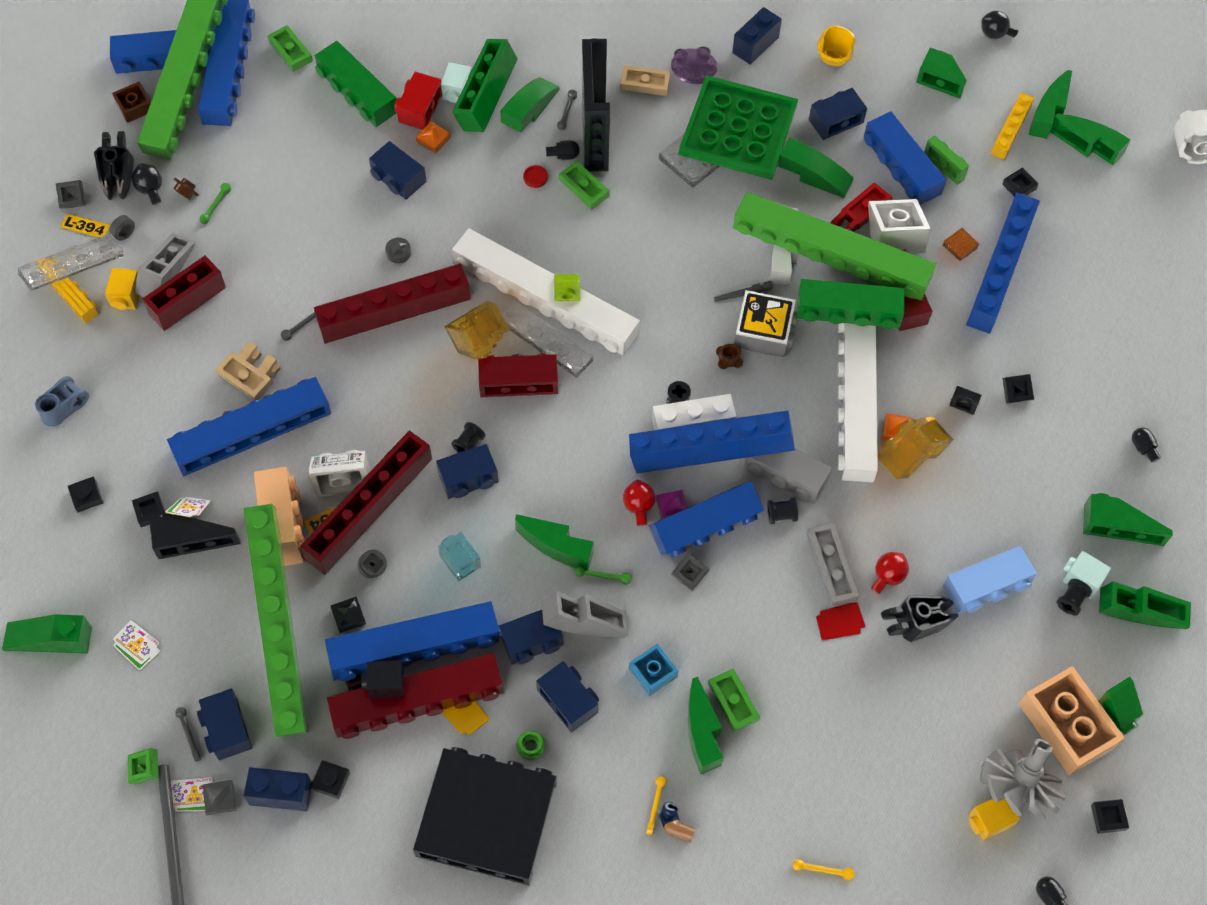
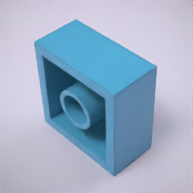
(653, 669)

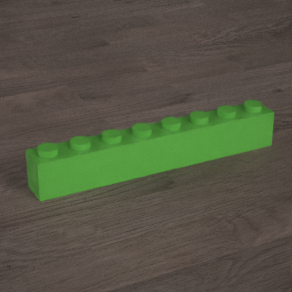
(180, 77)
(833, 245)
(275, 620)

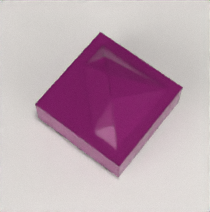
(670, 503)

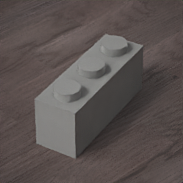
(792, 471)

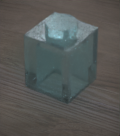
(459, 556)

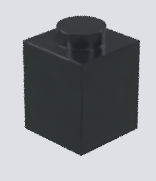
(384, 679)

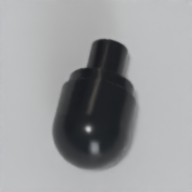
(564, 150)
(1146, 443)
(1050, 891)

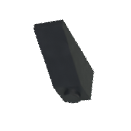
(185, 535)

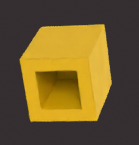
(121, 289)
(992, 818)

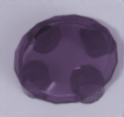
(693, 65)

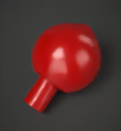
(639, 499)
(891, 569)

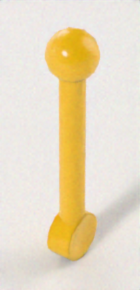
(660, 782)
(847, 873)

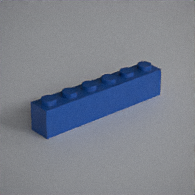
(225, 64)
(1003, 263)
(249, 426)
(711, 442)
(414, 640)

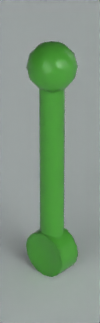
(225, 188)
(625, 578)

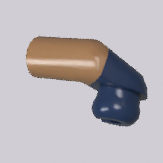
(672, 824)

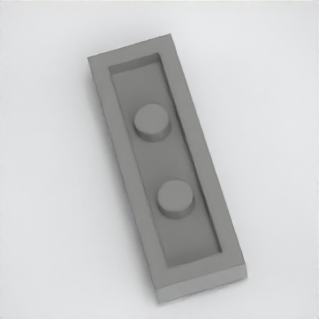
(832, 564)

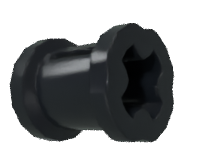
(676, 390)
(472, 433)
(782, 510)
(1074, 597)

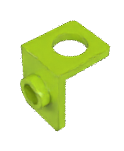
(567, 287)

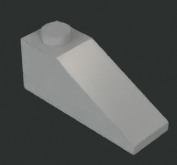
(163, 264)

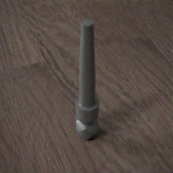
(766, 286)

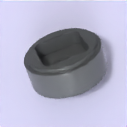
(122, 227)
(398, 250)
(372, 564)

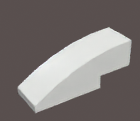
(781, 265)

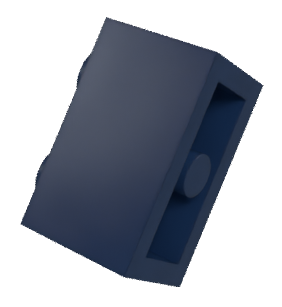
(756, 35)
(837, 113)
(397, 170)
(467, 471)
(529, 637)
(568, 696)
(224, 724)
(278, 789)

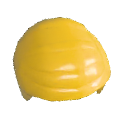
(836, 46)

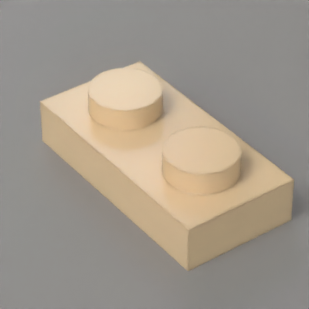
(645, 80)

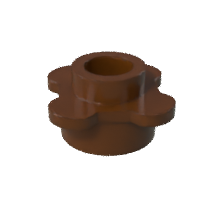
(185, 188)
(729, 350)

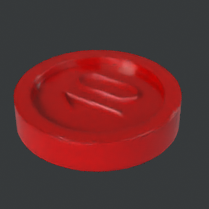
(535, 176)

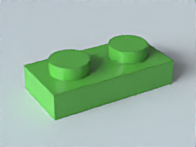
(290, 48)
(946, 160)
(584, 185)
(733, 700)

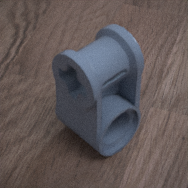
(62, 400)

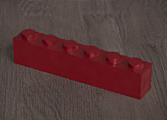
(392, 303)
(366, 502)
(424, 694)

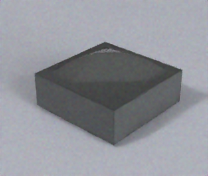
(70, 194)
(690, 571)
(219, 797)

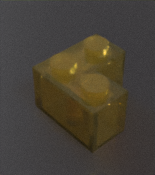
(477, 330)
(915, 443)

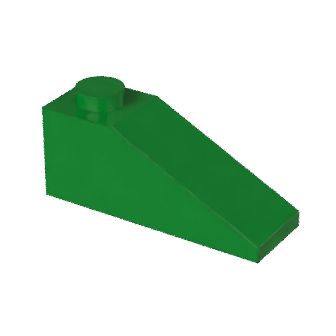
(1119, 520)
(49, 634)

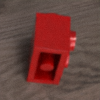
(418, 100)

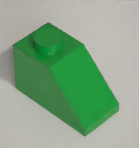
(941, 73)
(1122, 705)

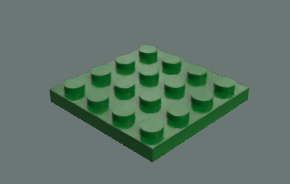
(738, 127)

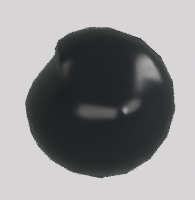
(997, 25)
(147, 181)

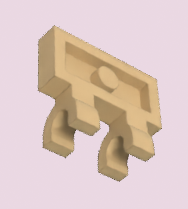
(244, 376)

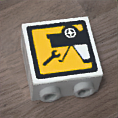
(766, 323)

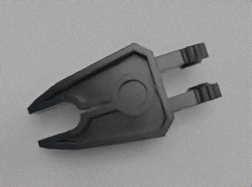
(114, 165)
(919, 616)

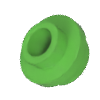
(530, 736)

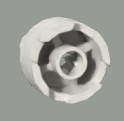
(1191, 136)

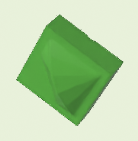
(143, 766)

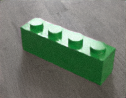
(355, 83)
(485, 85)
(850, 303)

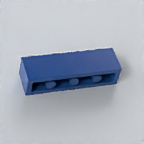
(140, 51)
(904, 158)
(706, 518)

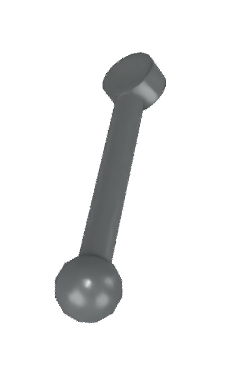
(572, 95)
(287, 334)
(181, 713)

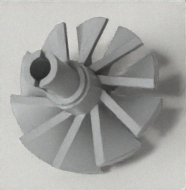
(1021, 779)

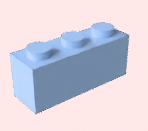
(990, 580)

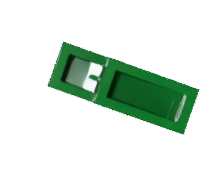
(1052, 102)
(528, 103)
(1090, 137)
(815, 168)
(555, 541)
(1144, 606)
(703, 729)

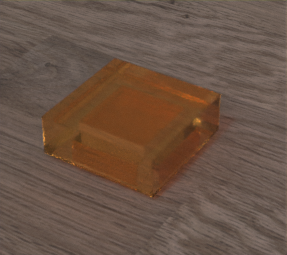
(960, 244)

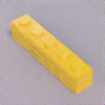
(1012, 126)
(76, 299)

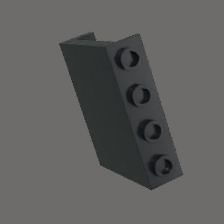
(594, 105)
(485, 815)

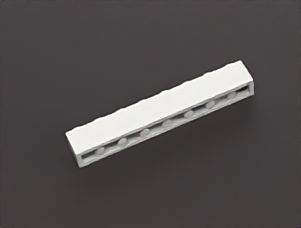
(535, 287)
(858, 403)

